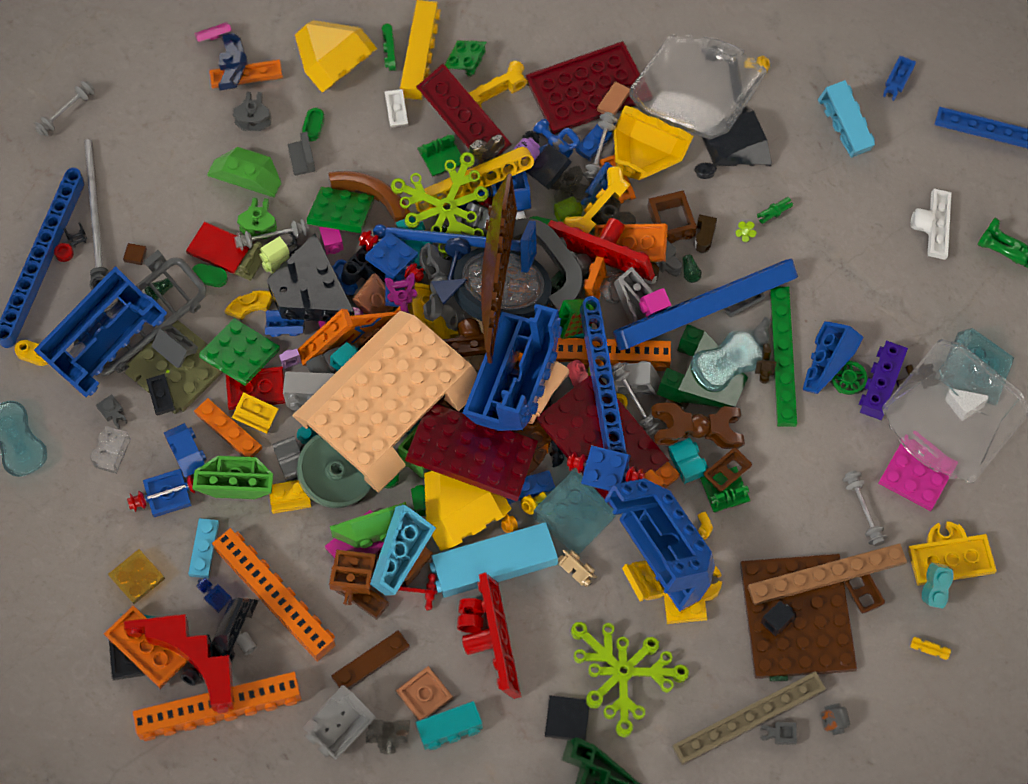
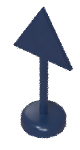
(456, 249)

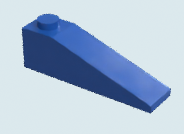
(834, 349)

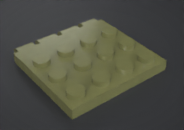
(184, 382)

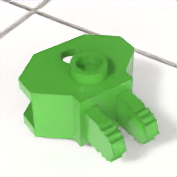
(257, 219)

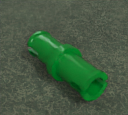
(775, 210)

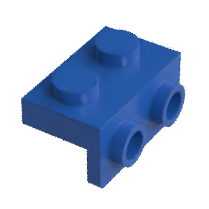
(276, 325)

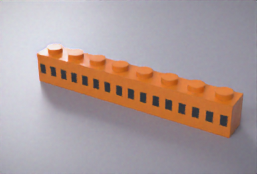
(651, 351)
(274, 595)
(197, 711)

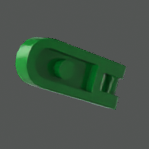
(388, 47)

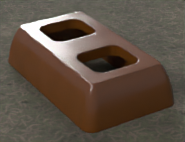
(721, 466)
(868, 588)

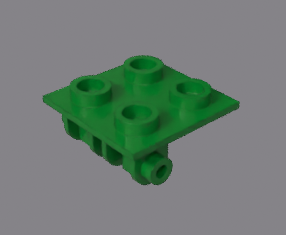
(466, 56)
(438, 152)
(730, 497)

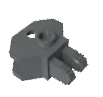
(252, 112)

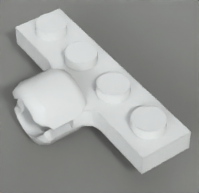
(935, 223)

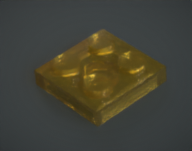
(136, 576)

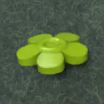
(745, 231)

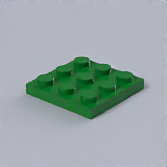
(340, 209)
(239, 351)

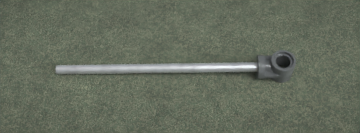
(99, 271)

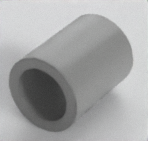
(246, 643)

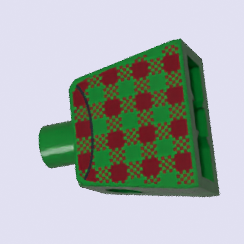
(571, 317)

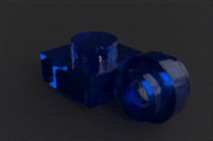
(216, 597)

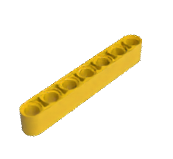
(499, 173)

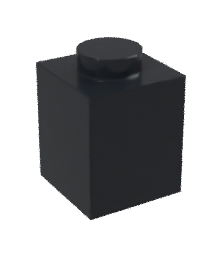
(778, 618)

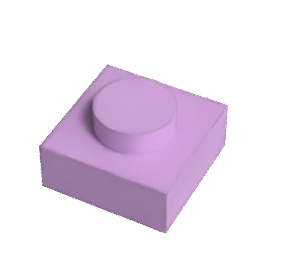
(290, 358)

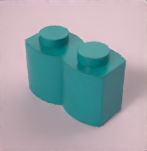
(687, 461)
(936, 588)

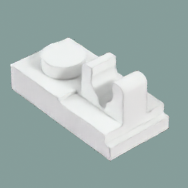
(396, 108)

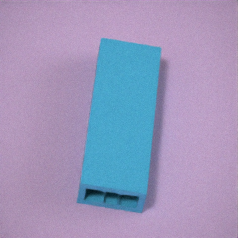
(499, 556)

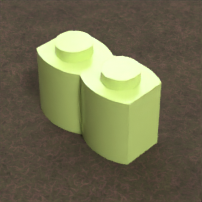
(274, 255)

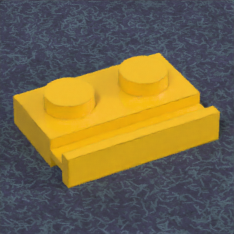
(255, 413)
(288, 497)
(643, 580)

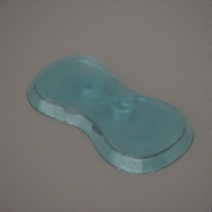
(719, 365)
(19, 447)

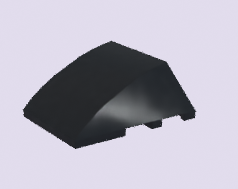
(742, 144)
(231, 625)

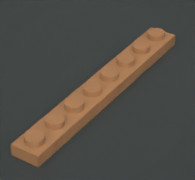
(827, 574)

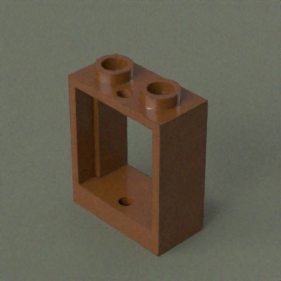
(671, 201)

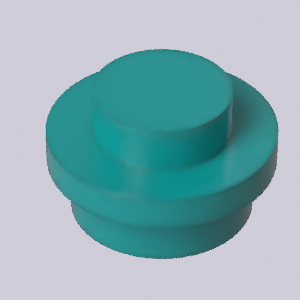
(305, 435)

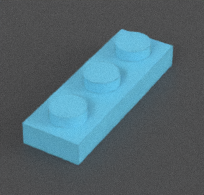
(203, 549)

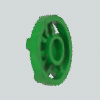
(849, 378)

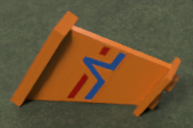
(342, 329)

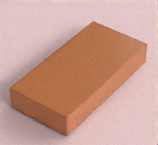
(614, 99)

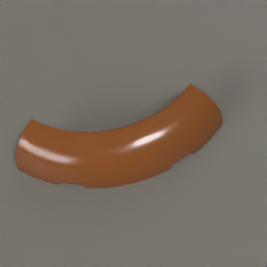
(371, 186)

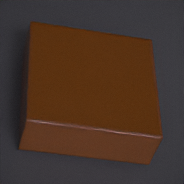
(134, 254)

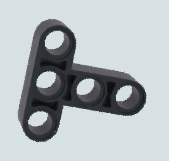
(359, 267)

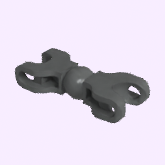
(437, 270)

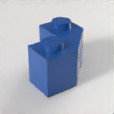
(184, 449)

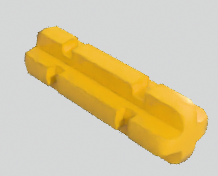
(930, 648)

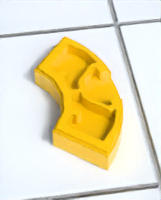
(248, 303)

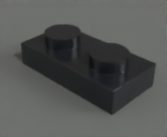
(160, 394)

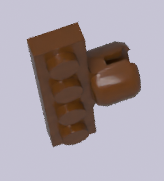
(470, 339)

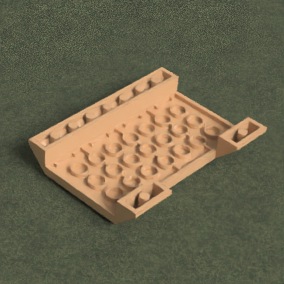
(385, 394)

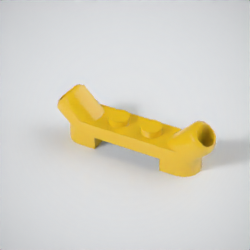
(511, 80)
(616, 186)

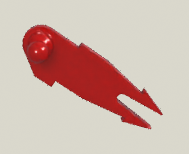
(430, 591)

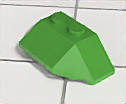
(247, 170)
(233, 478)
(365, 529)

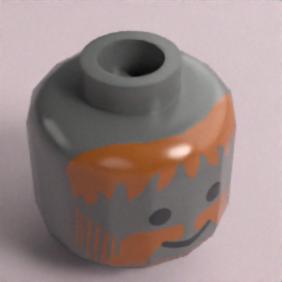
(835, 719)

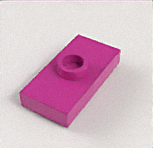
(213, 32)

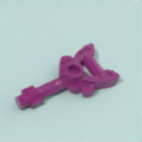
(402, 297)

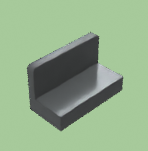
(301, 156)
(173, 345)

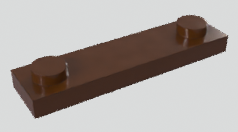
(371, 661)

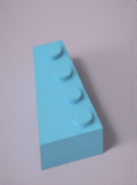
(847, 118)
(401, 548)

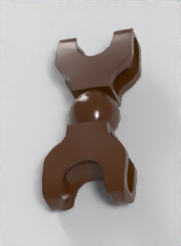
(683, 424)

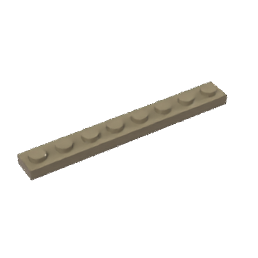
(748, 718)

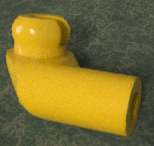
(706, 525)

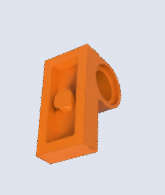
(663, 476)

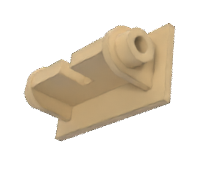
(583, 572)

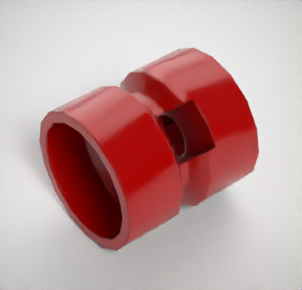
(470, 618)

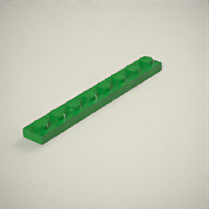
(783, 356)

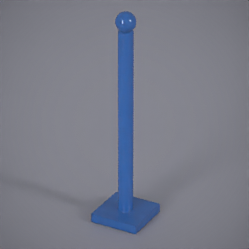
(526, 245)

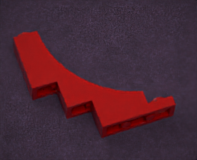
(173, 634)

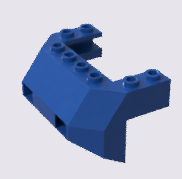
(98, 332)
(512, 386)
(665, 539)

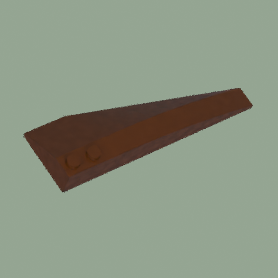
(496, 259)

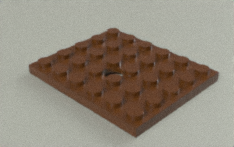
(818, 636)

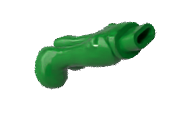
(1015, 249)

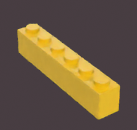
(419, 47)

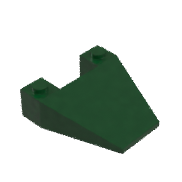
(687, 387)
(594, 764)

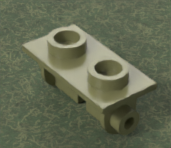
(250, 262)

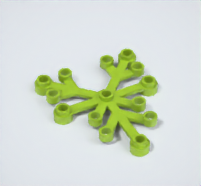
(458, 179)
(605, 654)

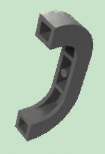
(561, 256)

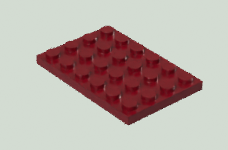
(574, 88)
(575, 427)
(472, 453)

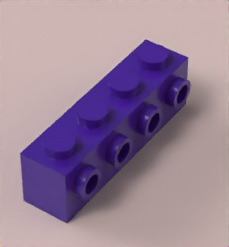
(883, 380)

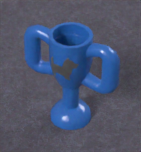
(557, 141)

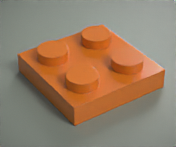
(597, 275)

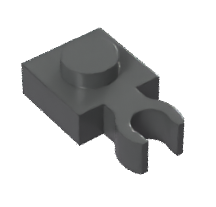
(111, 410)
(784, 733)

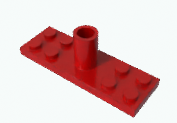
(605, 246)
(495, 637)

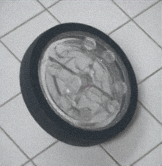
(520, 291)

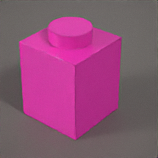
(331, 240)
(654, 302)

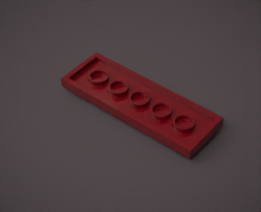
(458, 108)

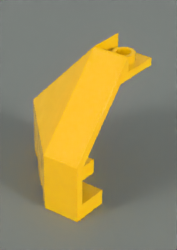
(331, 51)
(647, 144)
(459, 509)

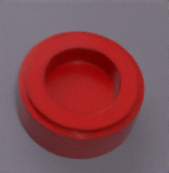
(63, 252)

